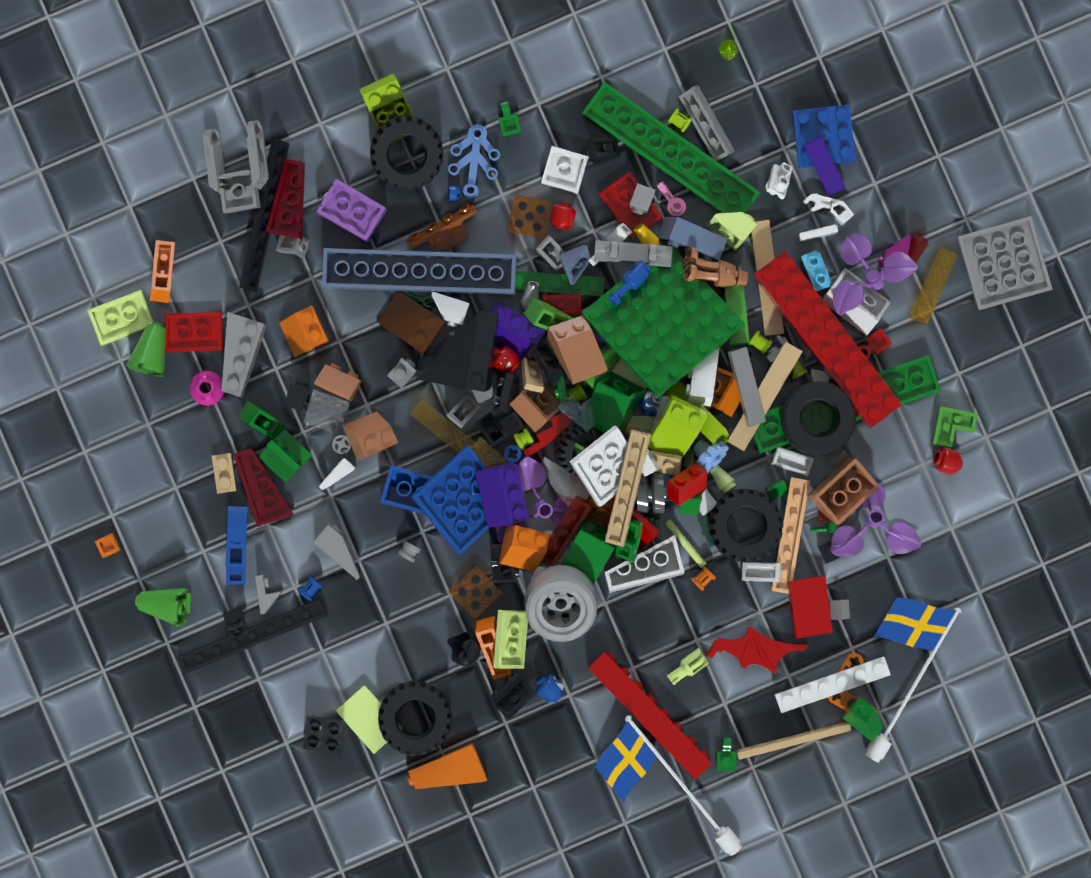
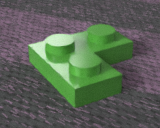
(949, 420)

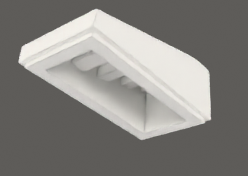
(341, 470)

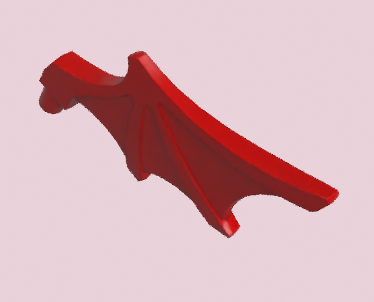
(755, 649)

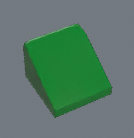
(776, 489)

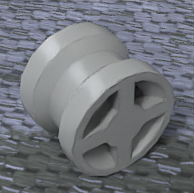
(337, 446)
(409, 551)

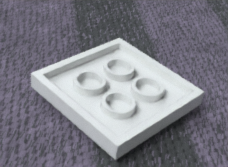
(601, 465)

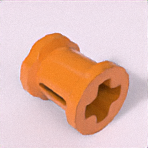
(703, 578)

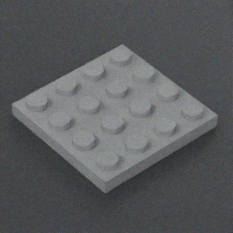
(1004, 263)

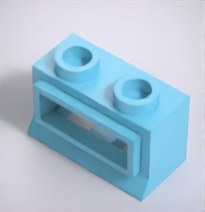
(816, 270)

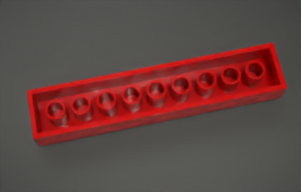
(826, 339)

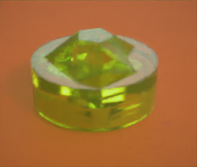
(728, 49)

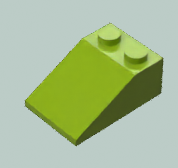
(677, 427)

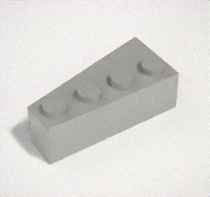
(240, 352)

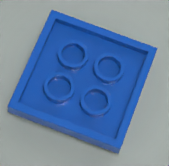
(832, 125)

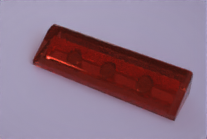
(567, 529)

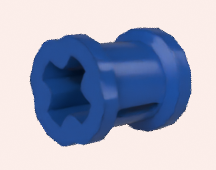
(506, 452)
(310, 588)

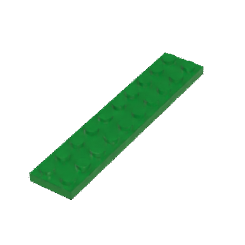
(669, 151)
(906, 381)

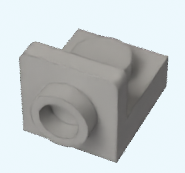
(292, 246)
(774, 351)
(402, 372)

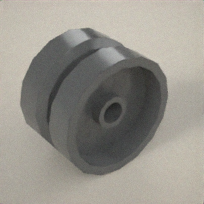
(651, 493)

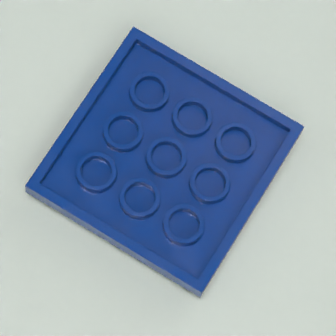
(454, 501)

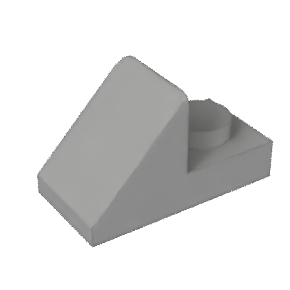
(265, 599)

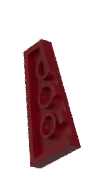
(287, 208)
(262, 493)

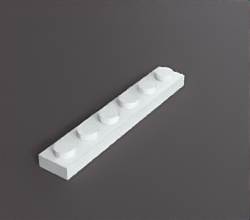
(832, 684)

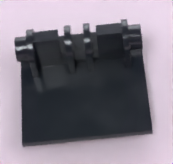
(324, 734)

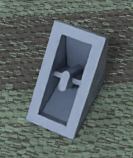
(575, 262)

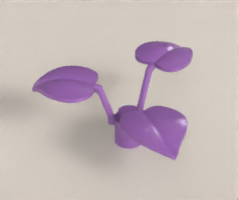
(856, 248)
(534, 475)
(900, 541)

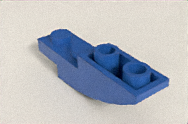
(236, 545)

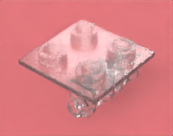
(326, 412)

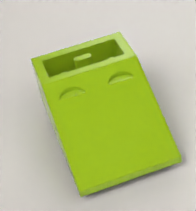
(385, 101)

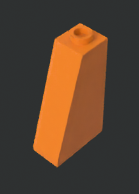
(453, 768)

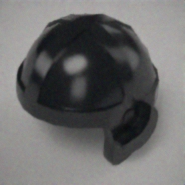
(464, 648)

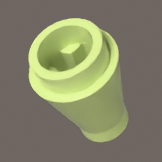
(723, 480)

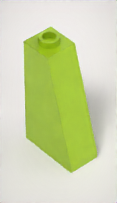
(712, 429)

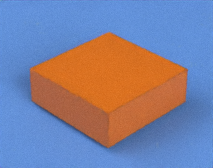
(107, 545)

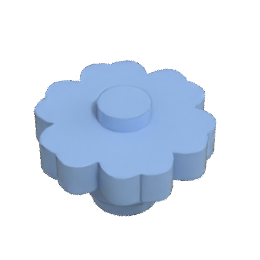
(710, 455)

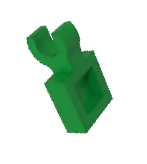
(509, 123)
(726, 758)

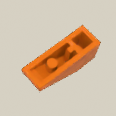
(162, 271)
(486, 636)

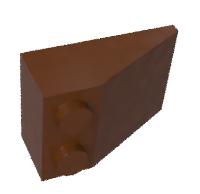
(411, 322)

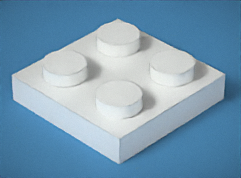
(564, 170)

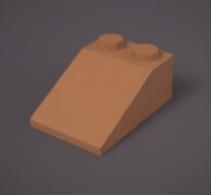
(576, 349)

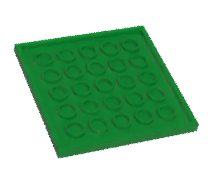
(664, 325)

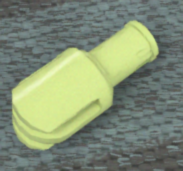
(689, 666)

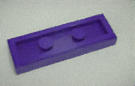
(824, 165)

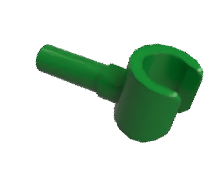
(421, 299)
(831, 528)

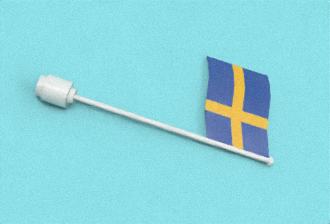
(918, 627)
(629, 760)

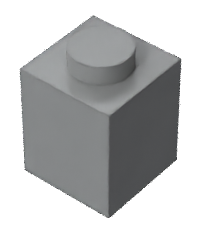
(641, 199)

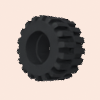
(566, 443)

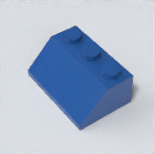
(401, 486)

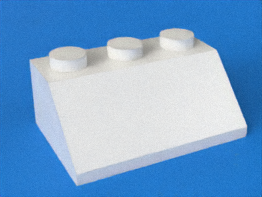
(868, 312)

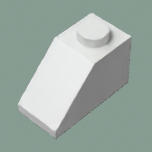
(451, 309)

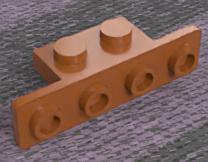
(446, 232)

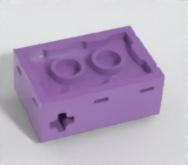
(351, 210)

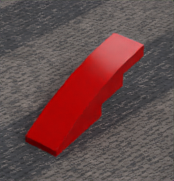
(559, 423)

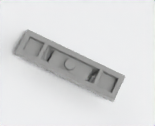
(632, 252)

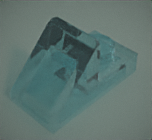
(582, 415)

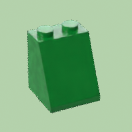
(615, 402)
(589, 550)

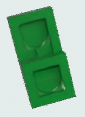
(632, 542)

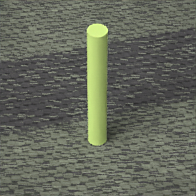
(685, 543)

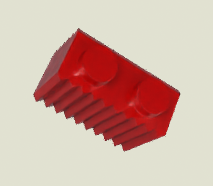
(687, 484)

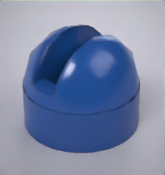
(454, 193)

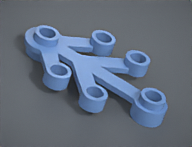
(474, 158)

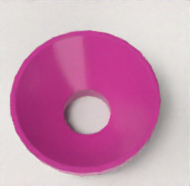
(216, 388)

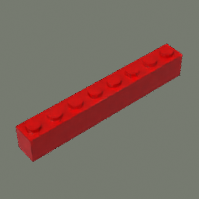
(650, 715)

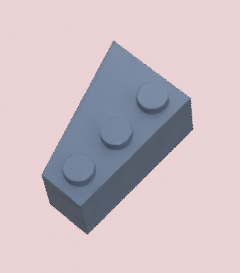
(686, 234)

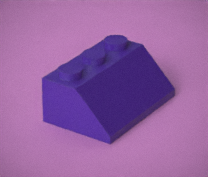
(516, 331)
(502, 495)

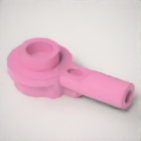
(675, 206)

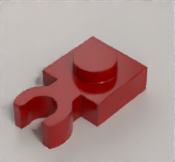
(876, 342)

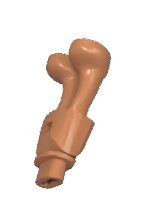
(724, 273)

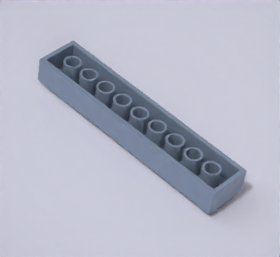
(419, 271)

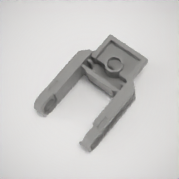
(238, 188)

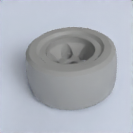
(558, 583)

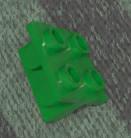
(285, 455)

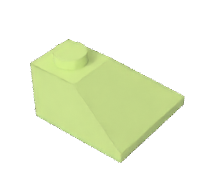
(733, 227)

